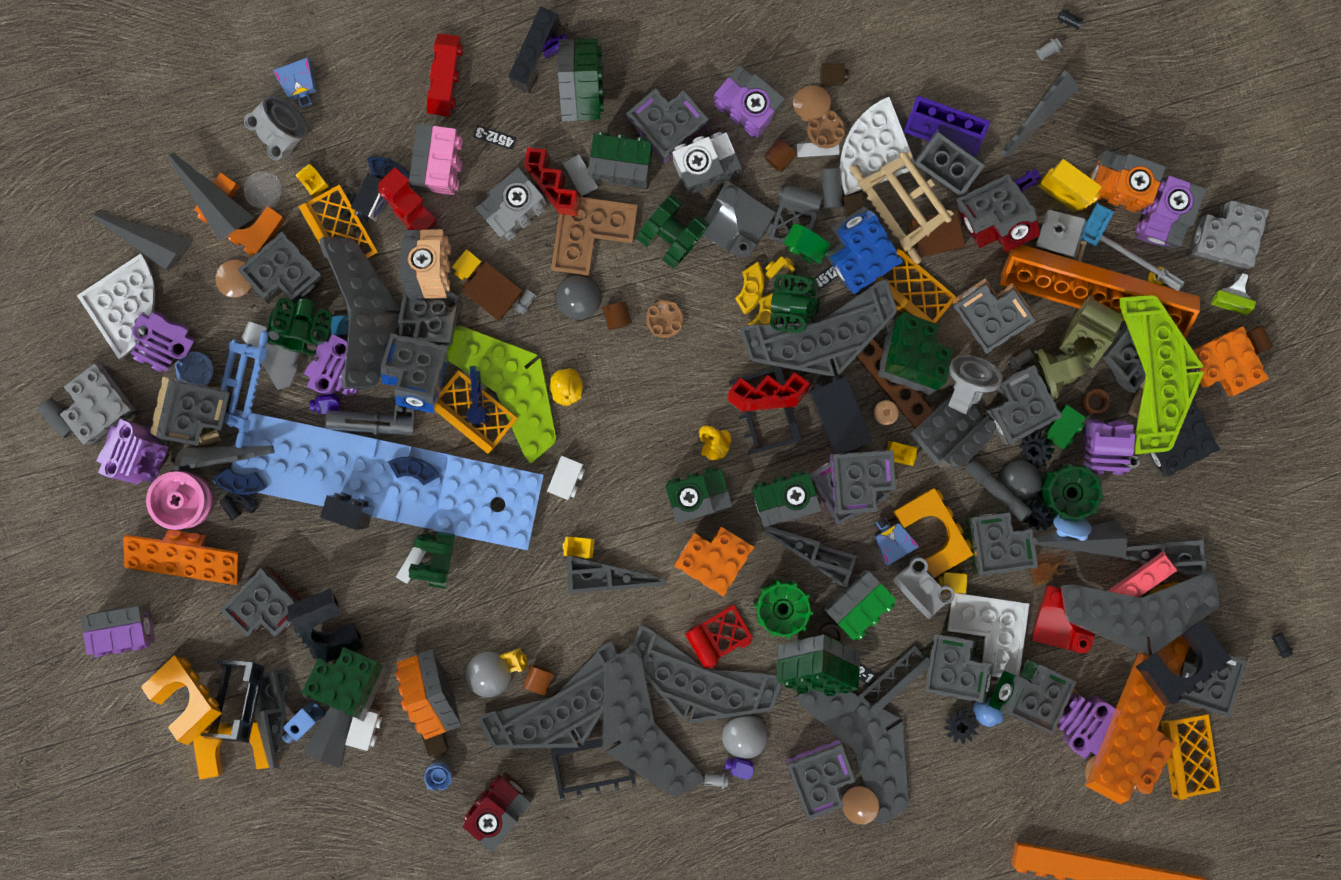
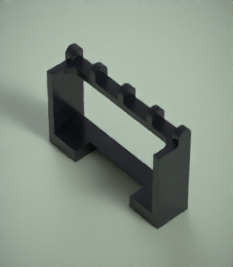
(779, 377)
(241, 728)
(588, 745)

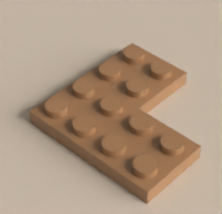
(594, 221)

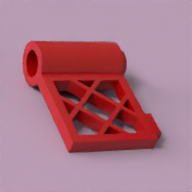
(704, 643)

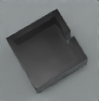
(347, 511)

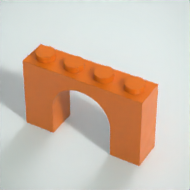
(260, 232)

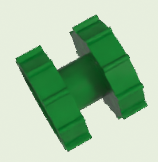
(786, 623)

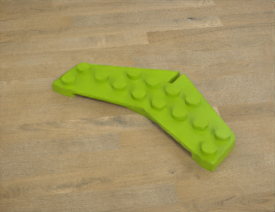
(1167, 384)
(518, 388)

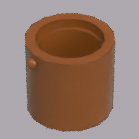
(538, 679)

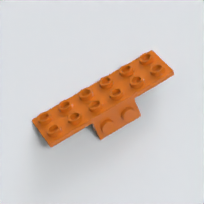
(182, 556)

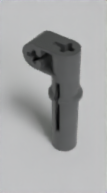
(398, 424)

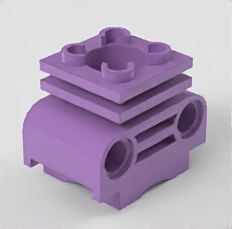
(160, 341)
(328, 367)
(1108, 446)
(131, 453)
(1086, 723)

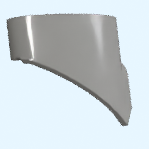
(279, 362)

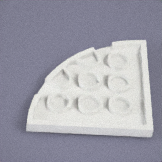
(871, 144)
(119, 301)

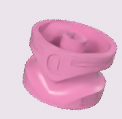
(165, 503)

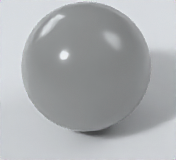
(488, 674)
(744, 736)

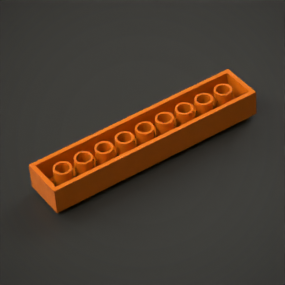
(1074, 281)
(1132, 729)

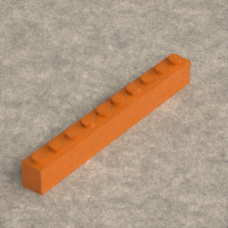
(1085, 867)

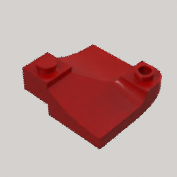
(1054, 629)

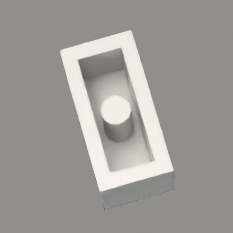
(565, 478)
(362, 733)

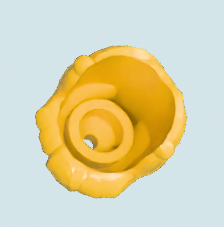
(566, 386)
(716, 442)

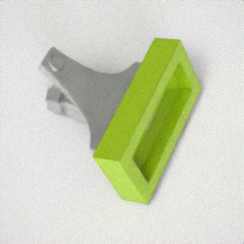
(1235, 297)

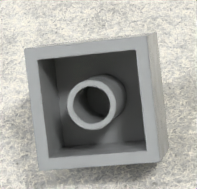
(1061, 234)

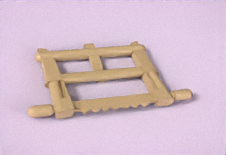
(887, 171)

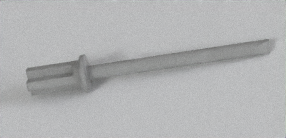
(1165, 276)

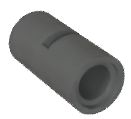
(832, 188)
(51, 412)

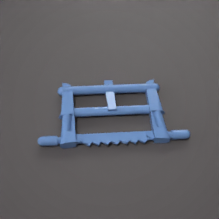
(259, 354)

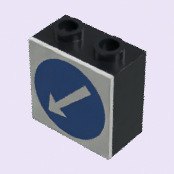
(368, 200)

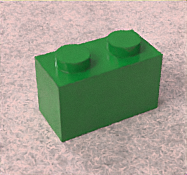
(806, 243)
(1064, 428)

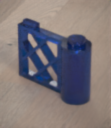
(477, 413)

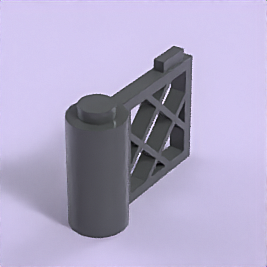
(796, 200)

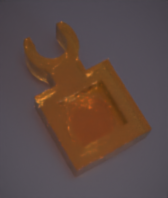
(1044, 573)

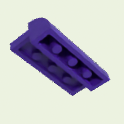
(960, 126)

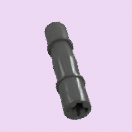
(998, 490)

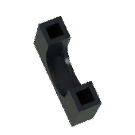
(542, 29)
(314, 610)
(1209, 655)

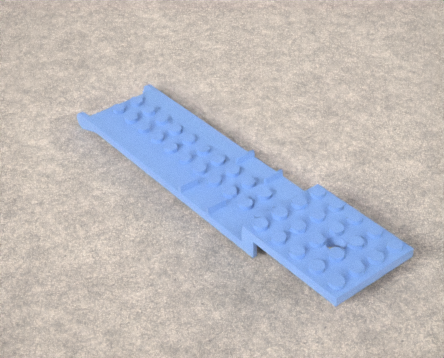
(322, 462)

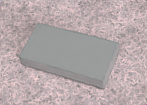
(579, 175)

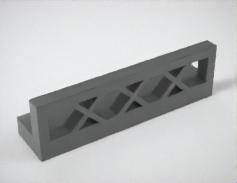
(902, 682)

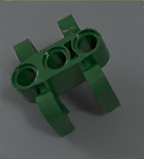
(797, 302)
(298, 325)
(439, 565)

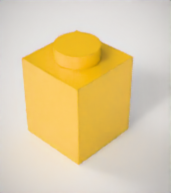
(466, 265)
(956, 581)

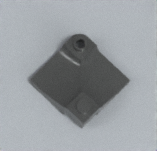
(737, 221)
(430, 318)
(1125, 361)

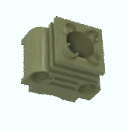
(1090, 331)

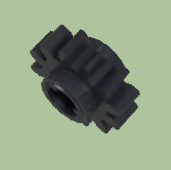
(1036, 448)
(1040, 515)
(967, 730)

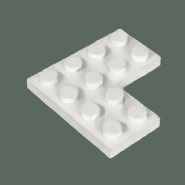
(1001, 624)

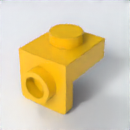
(312, 180)
(774, 267)
(903, 453)
(578, 547)
(516, 659)

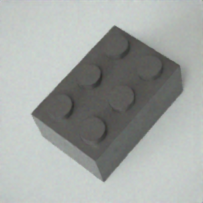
(949, 162)

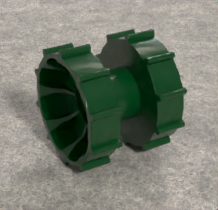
(672, 231)
(1087, 492)

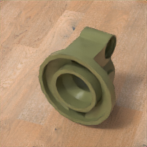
(1057, 370)

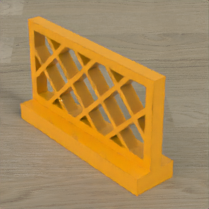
(317, 227)
(906, 305)
(466, 427)
(1176, 763)

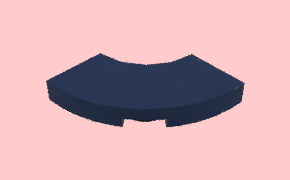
(382, 166)
(414, 468)
(239, 483)

